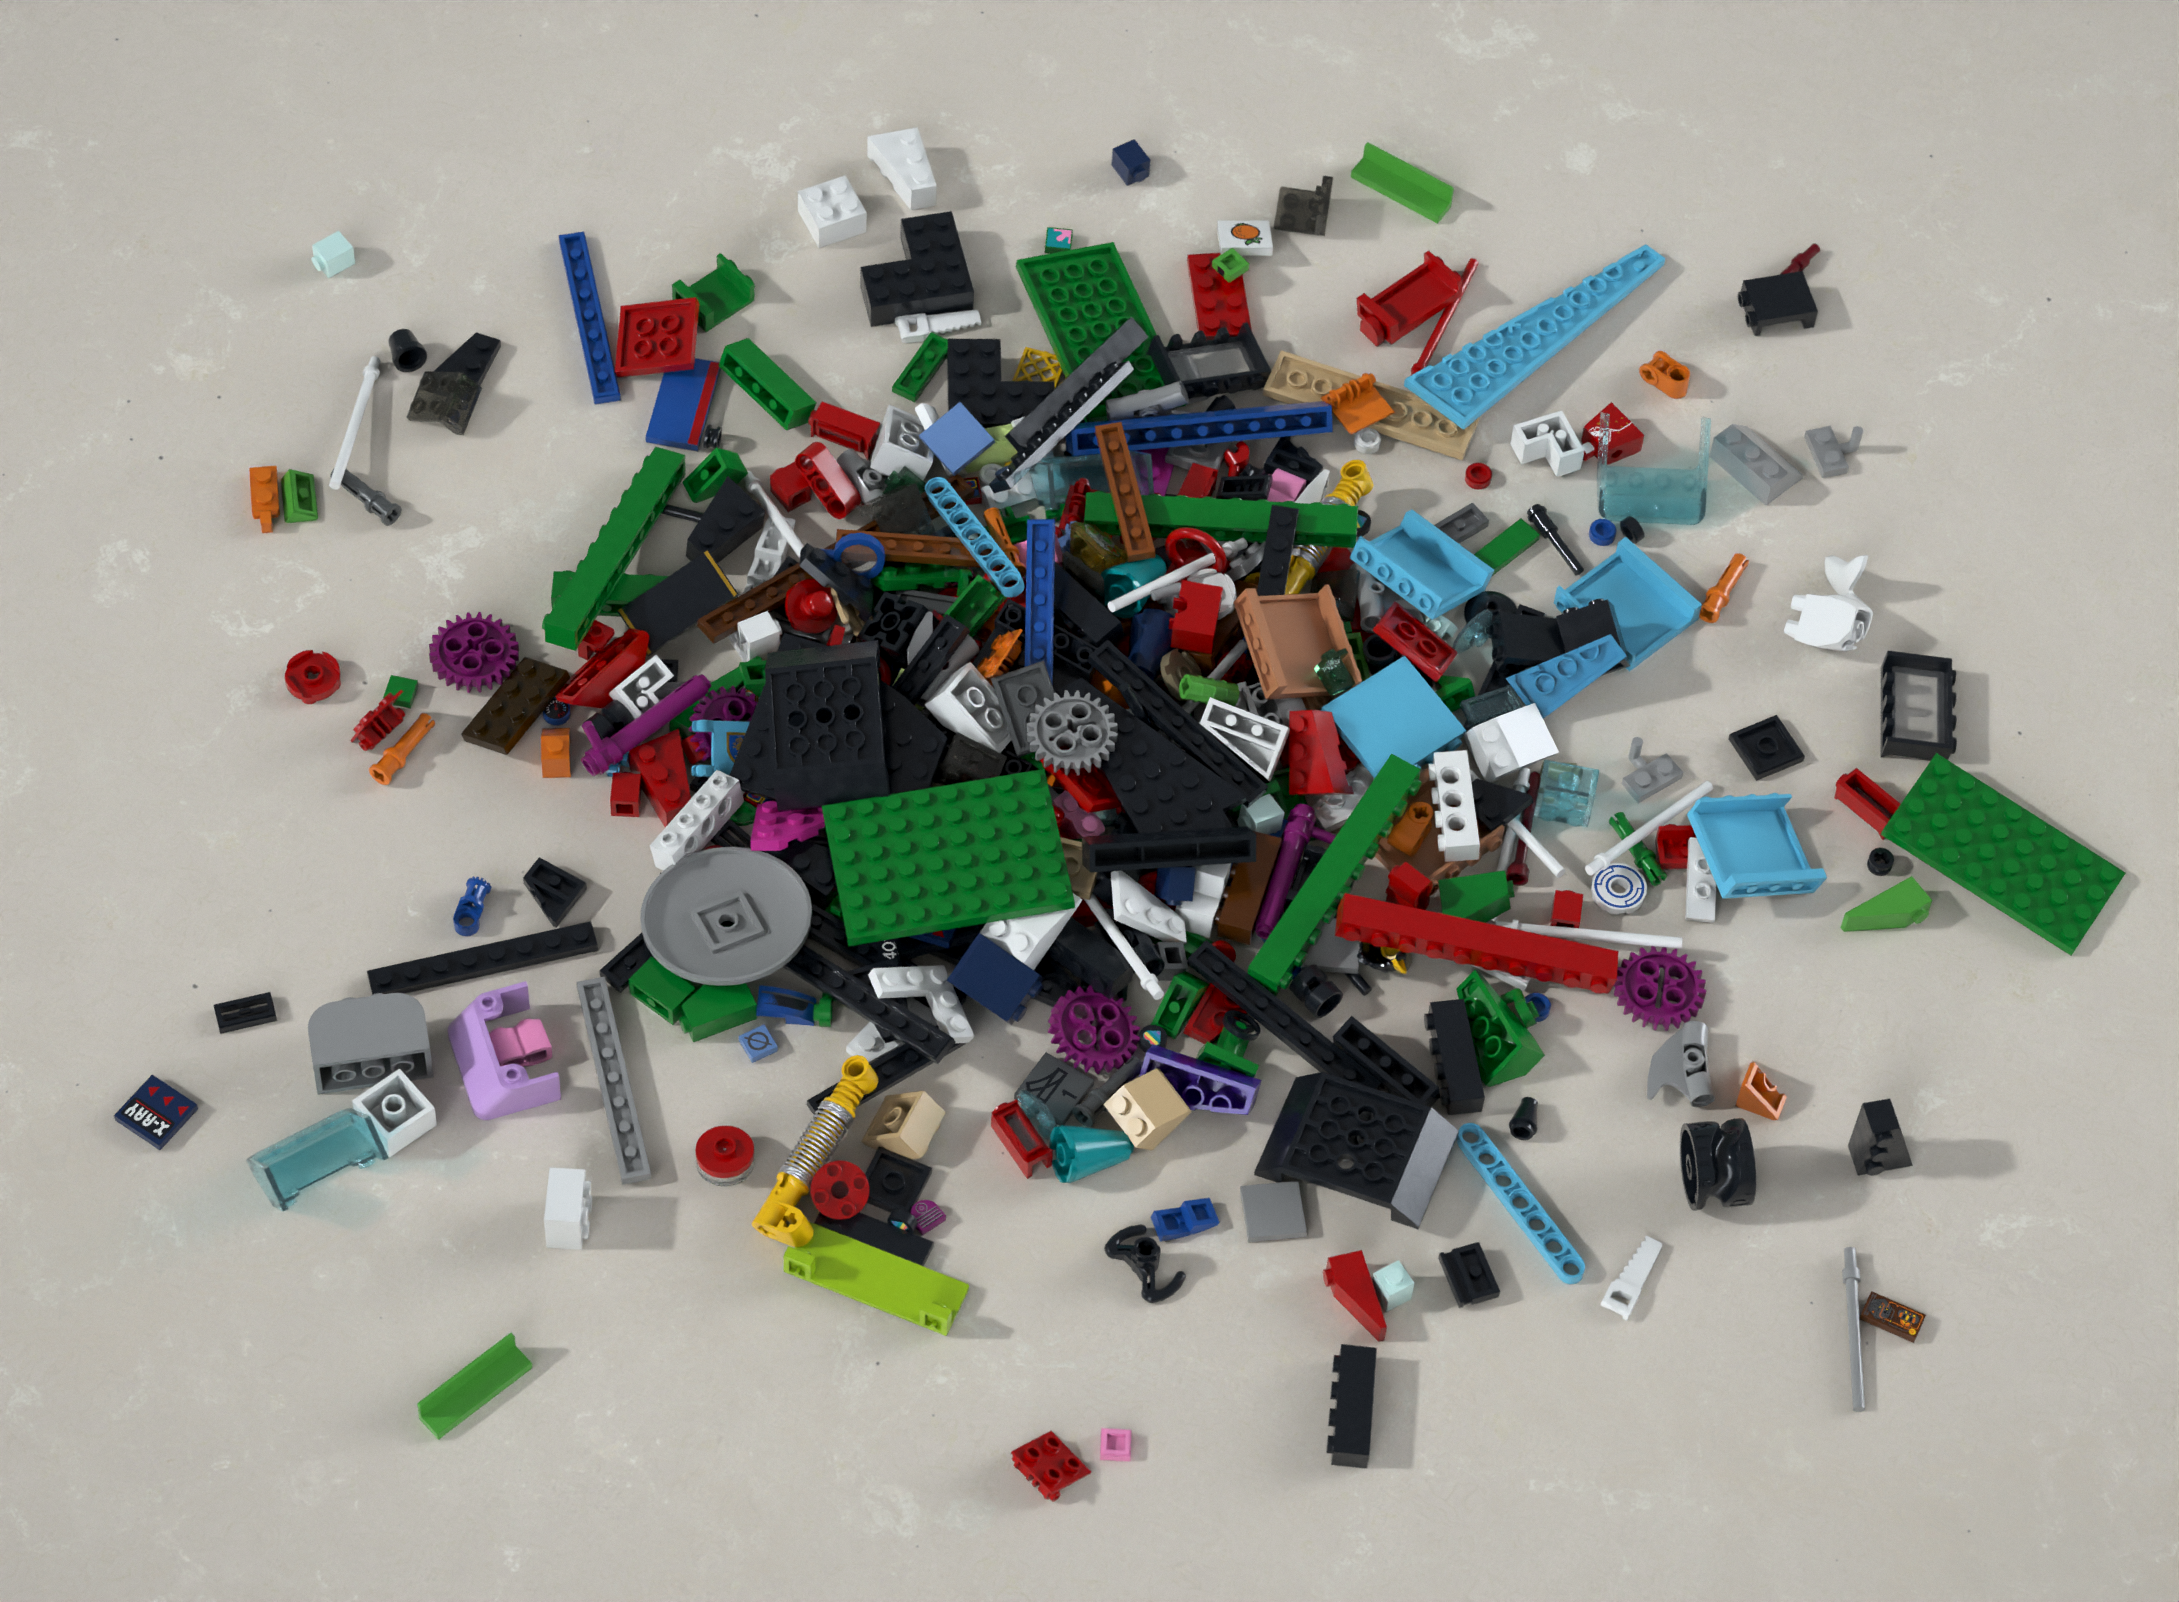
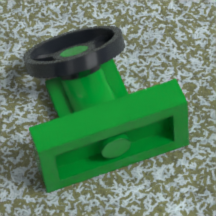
(1232, 1044)

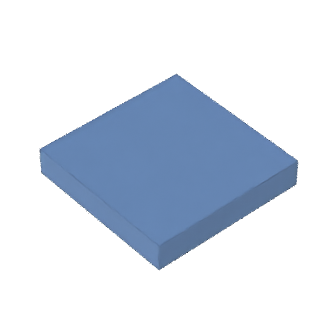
(957, 439)

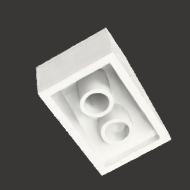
(900, 445)
(970, 707)
(1510, 742)
(1029, 936)

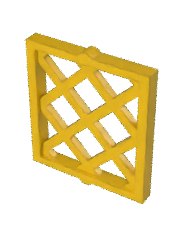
(1044, 357)

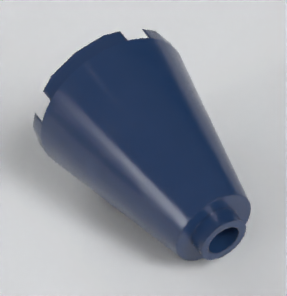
(1150, 640)

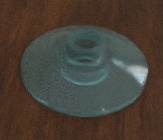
(1474, 632)

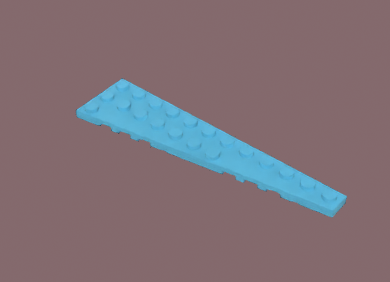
(1488, 370)

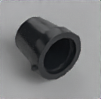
(406, 351)
(1378, 653)

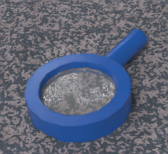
(859, 553)

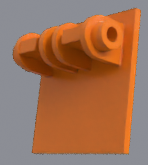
(1358, 404)
(1006, 650)

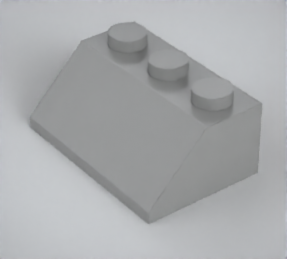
(1753, 463)

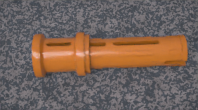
(1000, 535)
(1718, 596)
(395, 757)

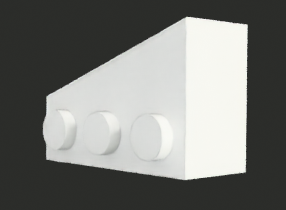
(906, 165)
(1247, 735)

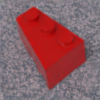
(662, 774)

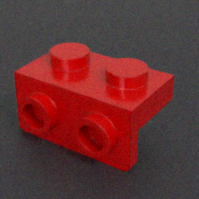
(1672, 845)

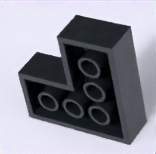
(929, 280)
(977, 383)

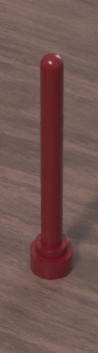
(1518, 870)

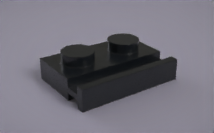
(1469, 1275)

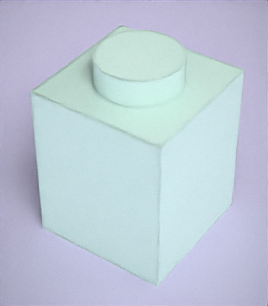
(333, 254)
(1262, 816)
(1392, 1285)

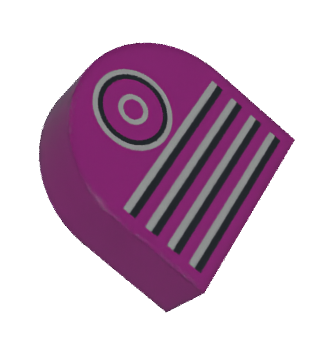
(927, 1215)

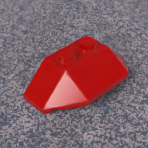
(606, 670)

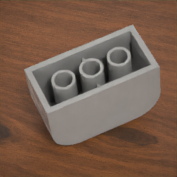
(367, 1040)

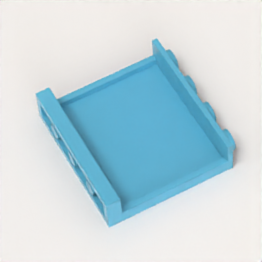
(1423, 565)
(1645, 599)
(1397, 716)
(1752, 846)

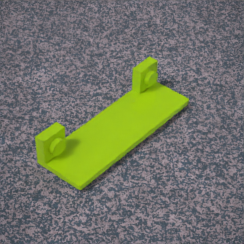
(877, 1279)

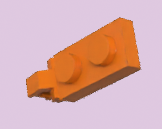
(264, 495)

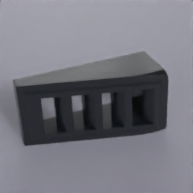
(1232, 486)

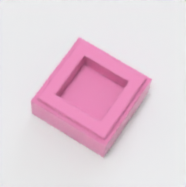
(1115, 1444)

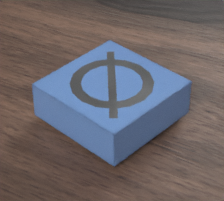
(758, 1043)

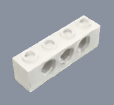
(1454, 767)
(698, 820)

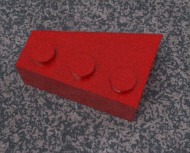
(1315, 755)

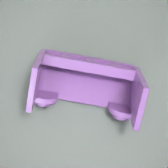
(492, 1088)

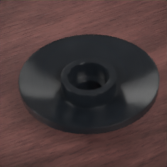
(1488, 600)

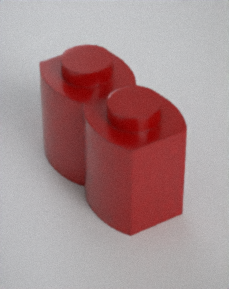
(1408, 887)

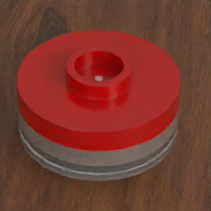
(725, 1155)

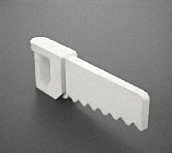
(935, 323)
(1632, 1278)

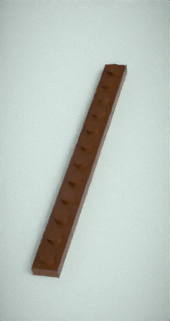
(773, 592)

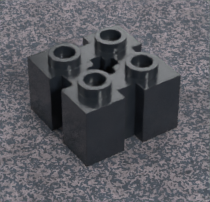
(894, 626)

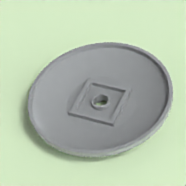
(720, 885)

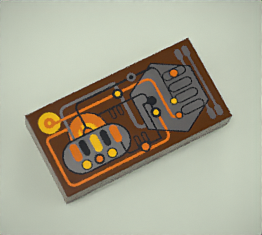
(1892, 1317)

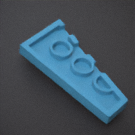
(1566, 675)

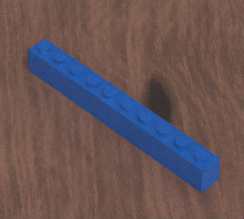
(1209, 427)

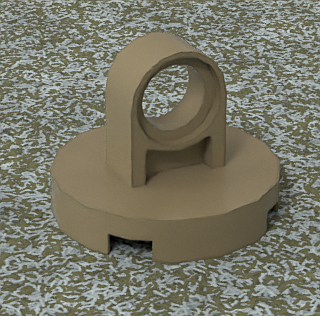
(1173, 668)

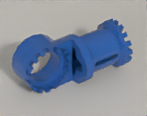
(465, 907)

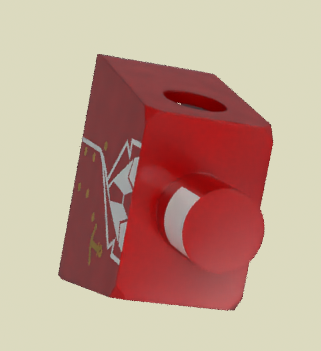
(1623, 436)

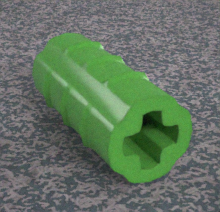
(1201, 689)

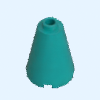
(1128, 577)
(1087, 1151)

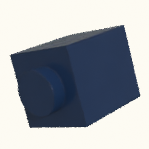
(1130, 162)
(1175, 884)

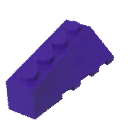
(1202, 1083)

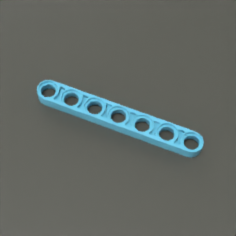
(977, 545)
(1523, 1216)

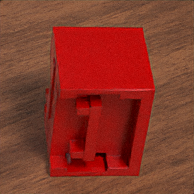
(1196, 616)

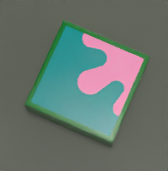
(1058, 240)

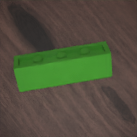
(1403, 183)
(473, 1386)

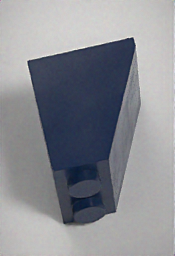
(996, 979)

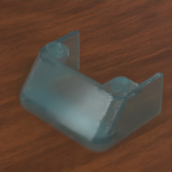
(1055, 474)
(316, 1154)

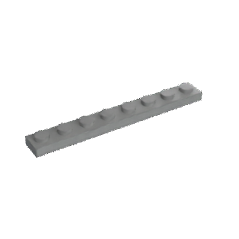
(613, 1081)

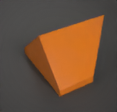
(1760, 1095)

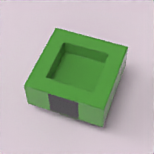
(1230, 265)

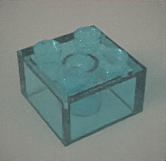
(1566, 793)

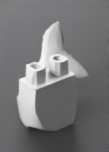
(1833, 620)

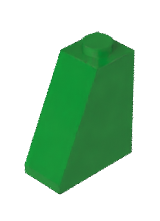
(1476, 896)
(717, 1010)

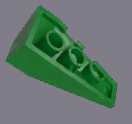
(1499, 1038)

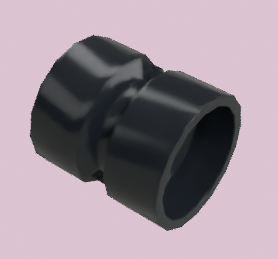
(612, 719)
(1317, 992)

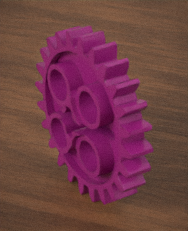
(474, 652)
(715, 708)
(1686, 991)
(1070, 1029)

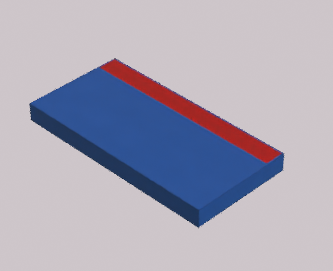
(683, 406)

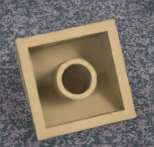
(1147, 1109)
(905, 1124)

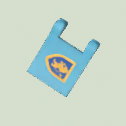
(725, 745)

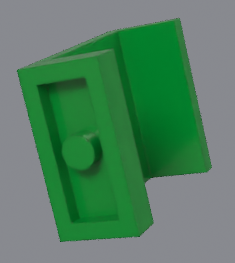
(718, 293)

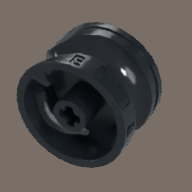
(1718, 1163)

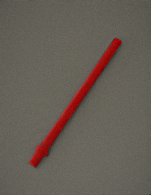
(1444, 320)

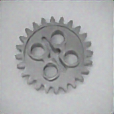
(1072, 732)

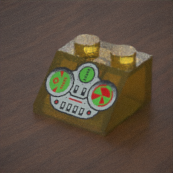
(1094, 547)

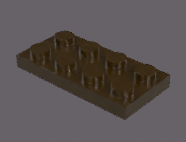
(515, 706)

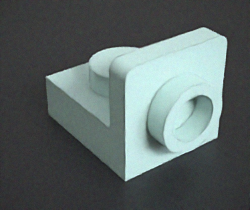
(1440, 625)

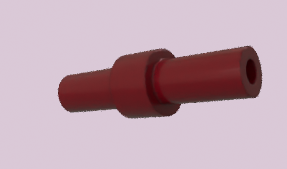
(1802, 260)

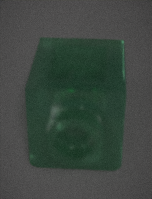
(904, 477)
(1334, 672)

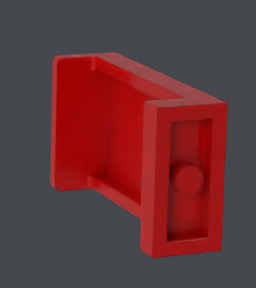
(1413, 298)

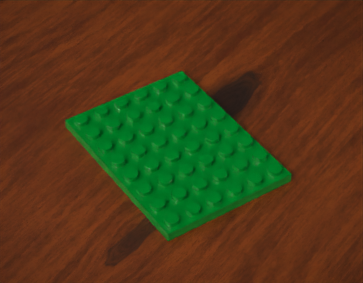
(947, 857)

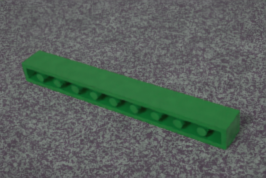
(1230, 518)
(614, 548)
(1334, 874)

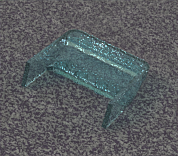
(1652, 493)

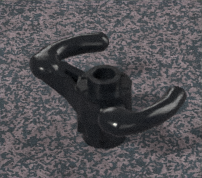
(1144, 1261)

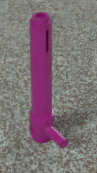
(612, 749)
(1296, 835)

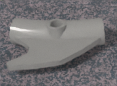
(1148, 403)
(865, 479)
(1376, 599)
(964, 653)
(1683, 1064)

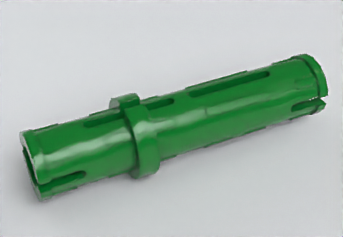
(1643, 857)

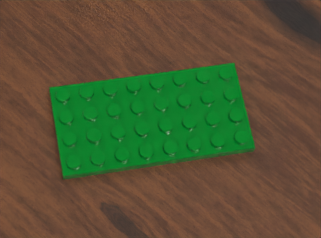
(1083, 301)
(2003, 854)

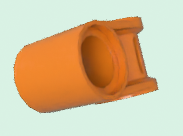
(1667, 375)
(1412, 828)

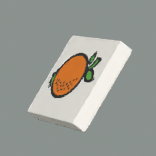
(1245, 237)

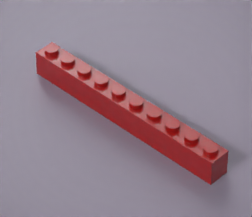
(1476, 943)

